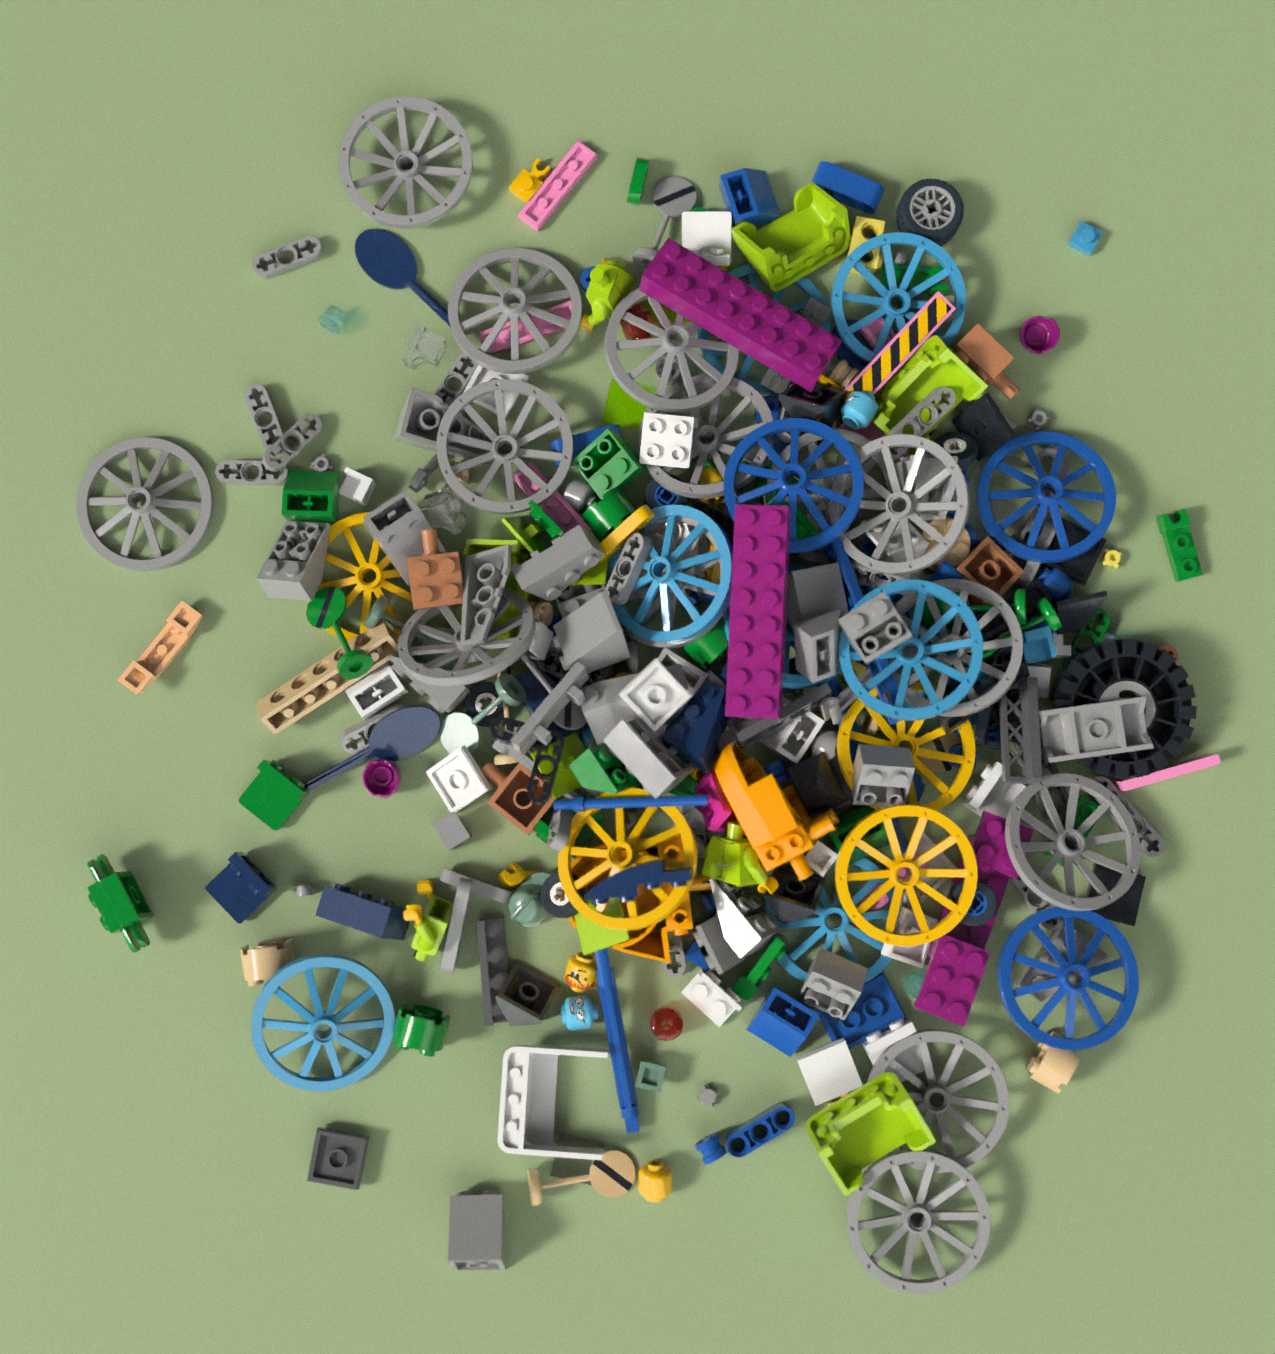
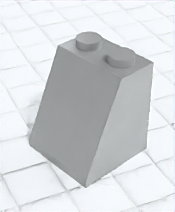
(815, 593)
(591, 636)
(477, 1232)

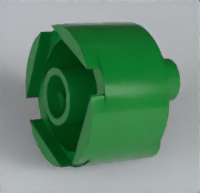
(608, 513)
(710, 646)
(420, 1029)

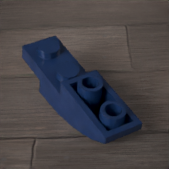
(628, 882)

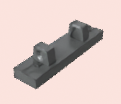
(813, 312)

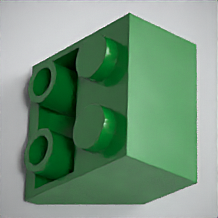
(609, 463)
(311, 496)
(603, 771)
(848, 819)

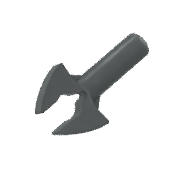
(420, 477)

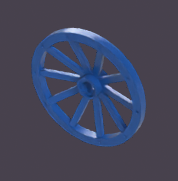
(799, 489)
(1046, 502)
(1061, 978)

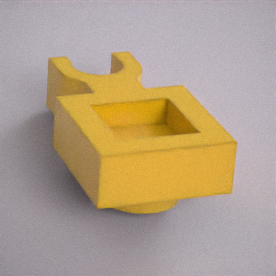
(528, 183)

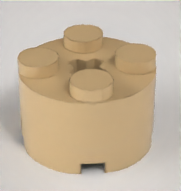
(959, 550)
(265, 959)
(1052, 1065)

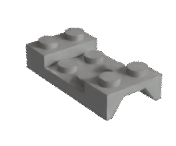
(1094, 729)

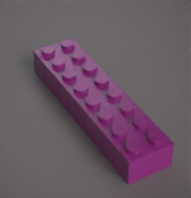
(739, 314)
(758, 611)

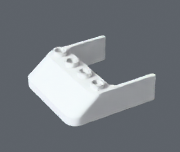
(530, 1100)

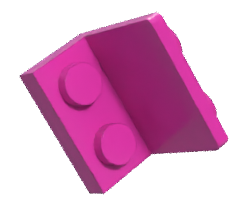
(719, 810)

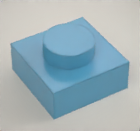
(1085, 238)

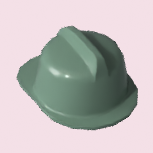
(525, 902)

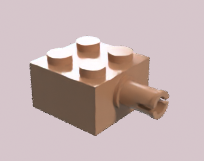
(987, 359)
(989, 567)
(434, 576)
(512, 797)

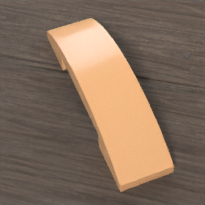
(162, 650)

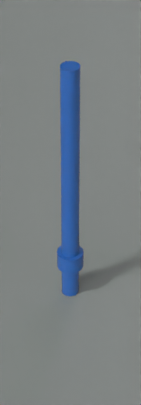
(580, 803)

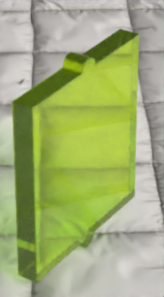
(623, 409)

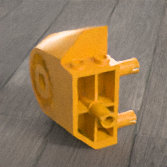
(770, 816)
(645, 941)

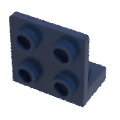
(240, 887)

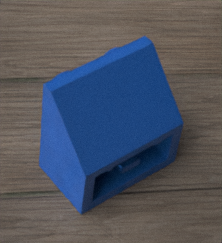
(748, 196)
(782, 1021)

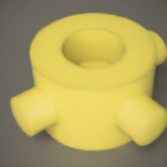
(1111, 558)

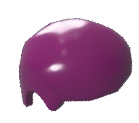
(1039, 334)
(382, 777)

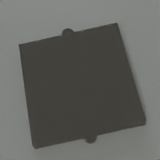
(573, 1167)

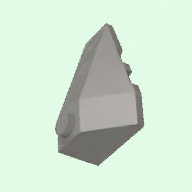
(421, 421)
(483, 587)
(606, 709)

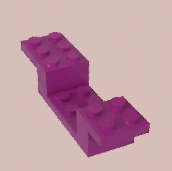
(960, 955)

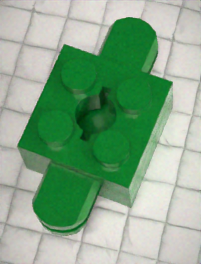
(119, 902)

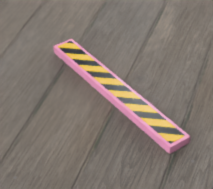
(899, 349)

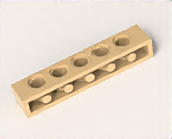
(322, 680)

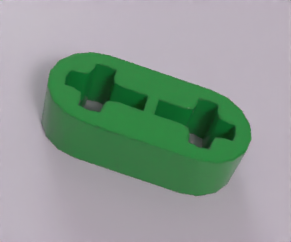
(638, 181)

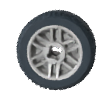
(930, 210)

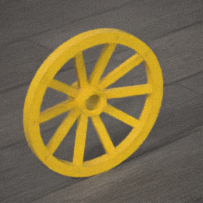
(344, 526)
(966, 760)
(612, 854)
(957, 910)

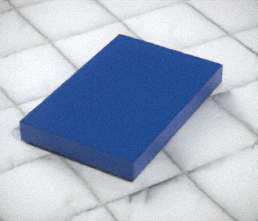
(872, 1012)

